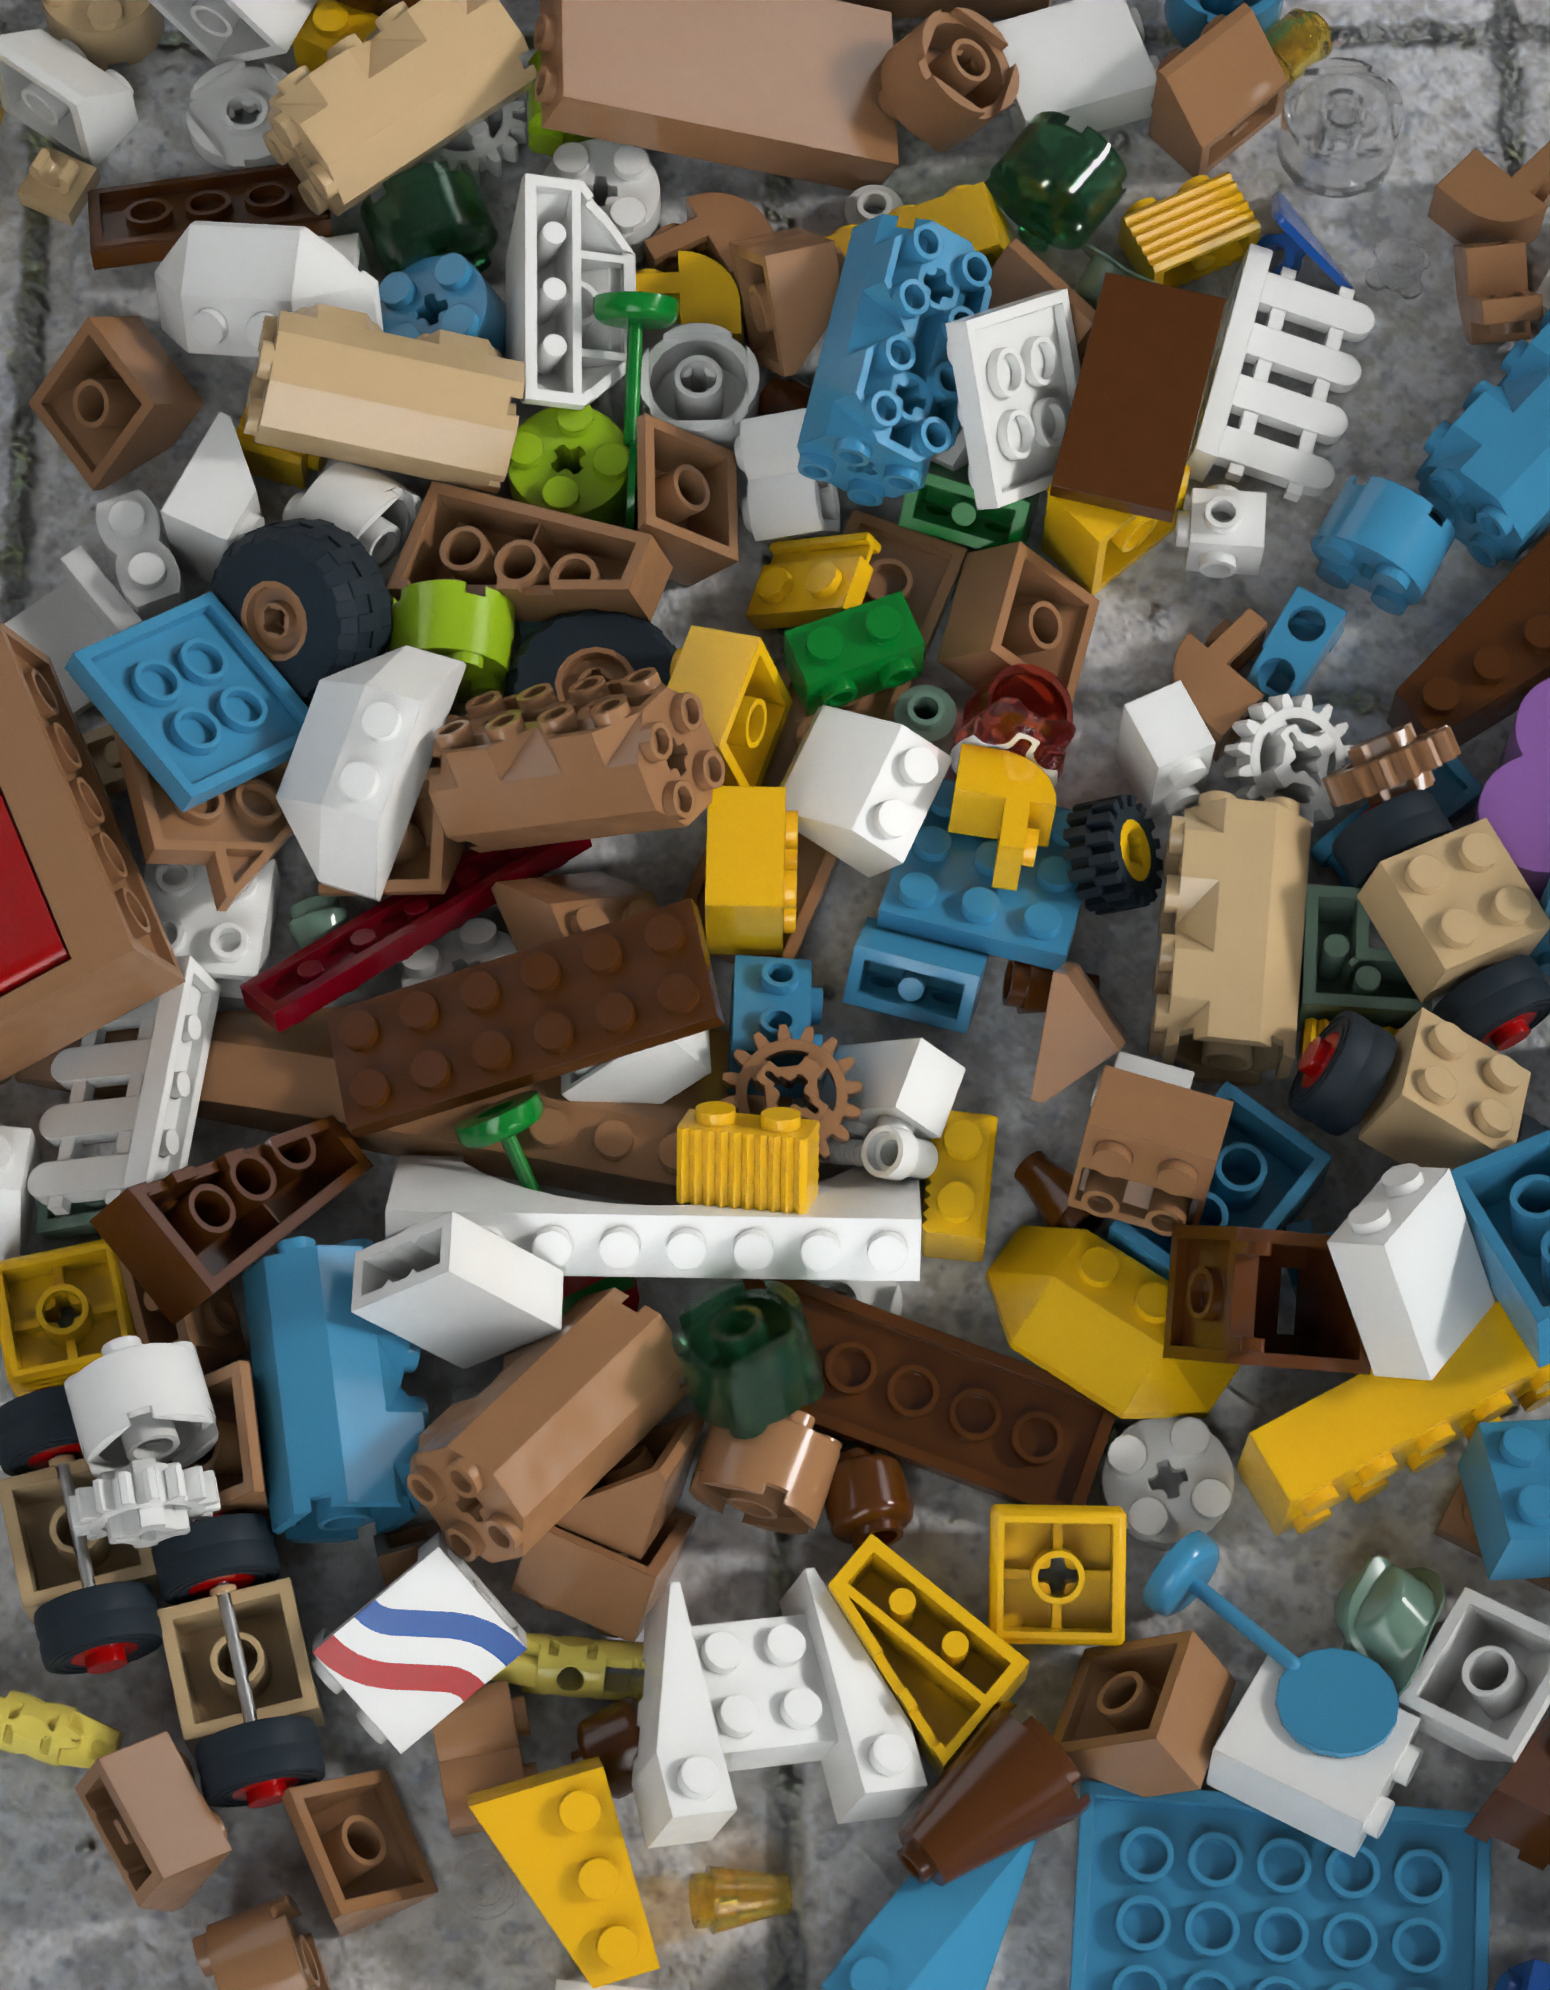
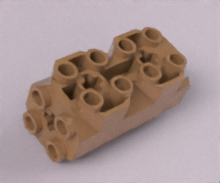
(575, 769)
(546, 1427)

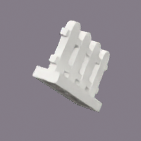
(1286, 354)
(160, 1103)

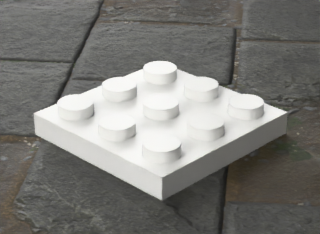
(1014, 393)

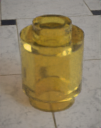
(1299, 42)

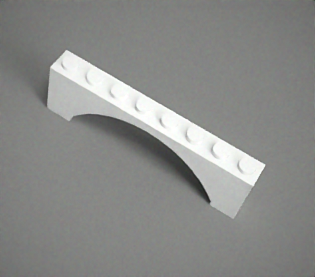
(852, 1231)

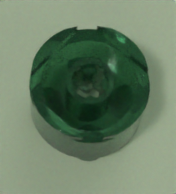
(1057, 182)
(429, 215)
(748, 1356)

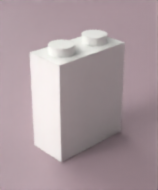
(1080, 63)
(1411, 1272)
(457, 1290)
(1312, 1792)

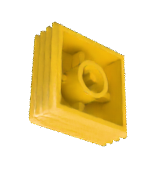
(31, 1297)
(1088, 1606)

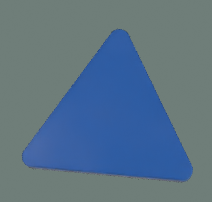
(1298, 242)

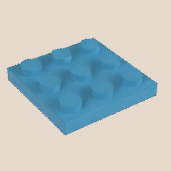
(192, 699)
(949, 898)

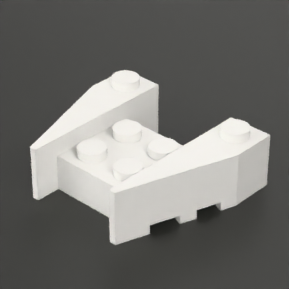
(763, 1699)

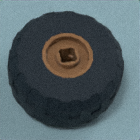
(306, 599)
(586, 646)

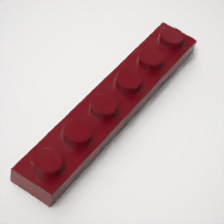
(391, 933)

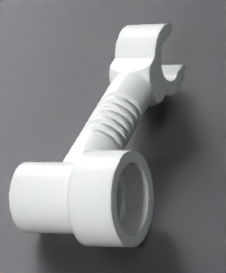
(886, 1154)

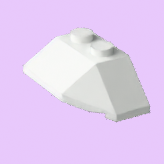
(556, 263)
(233, 274)
(365, 764)

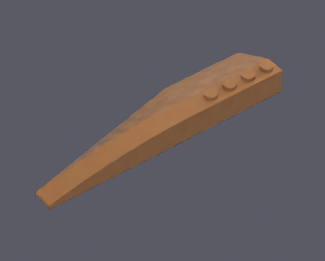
(576, 1146)

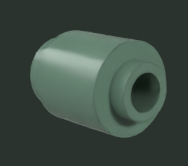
(929, 714)

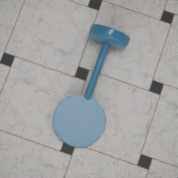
(1325, 1699)

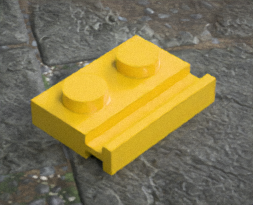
(812, 579)

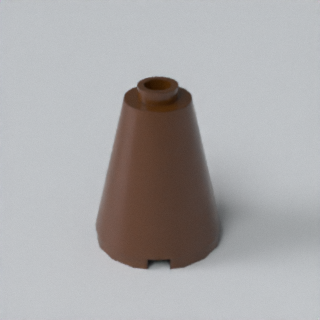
(991, 1799)

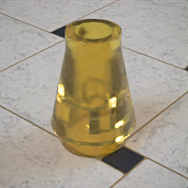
(736, 1897)

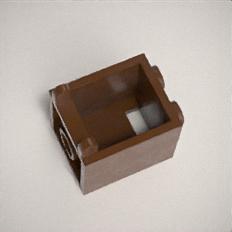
(1229, 1294)

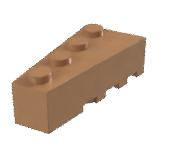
(531, 555)

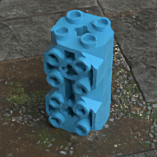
(884, 373)
(1495, 459)
(329, 1397)

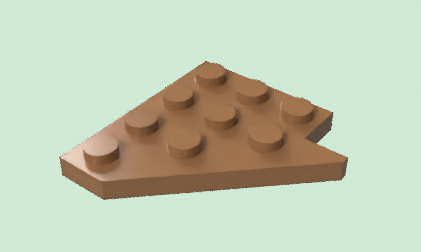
(227, 834)

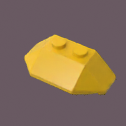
(1098, 1324)

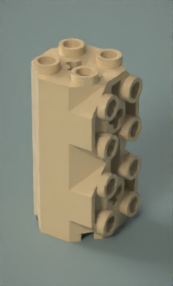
(394, 97)
(385, 400)
(1231, 938)

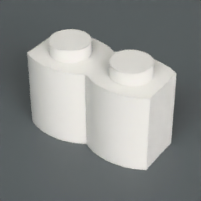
(779, 498)
(139, 554)

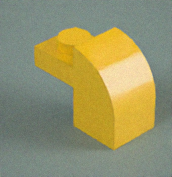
(703, 291)
(1003, 800)

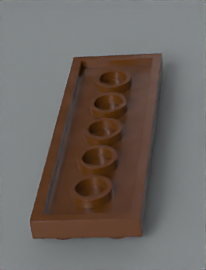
(524, 1018)
(949, 1403)

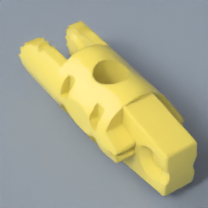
(576, 1667)
(54, 1732)

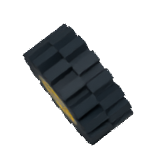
(1113, 854)

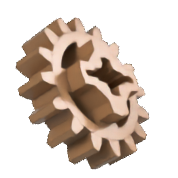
(1391, 765)
(808, 1073)

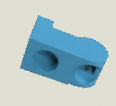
(1297, 645)

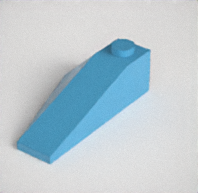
(936, 1933)

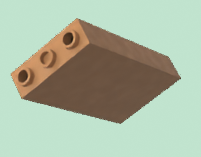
(724, 82)

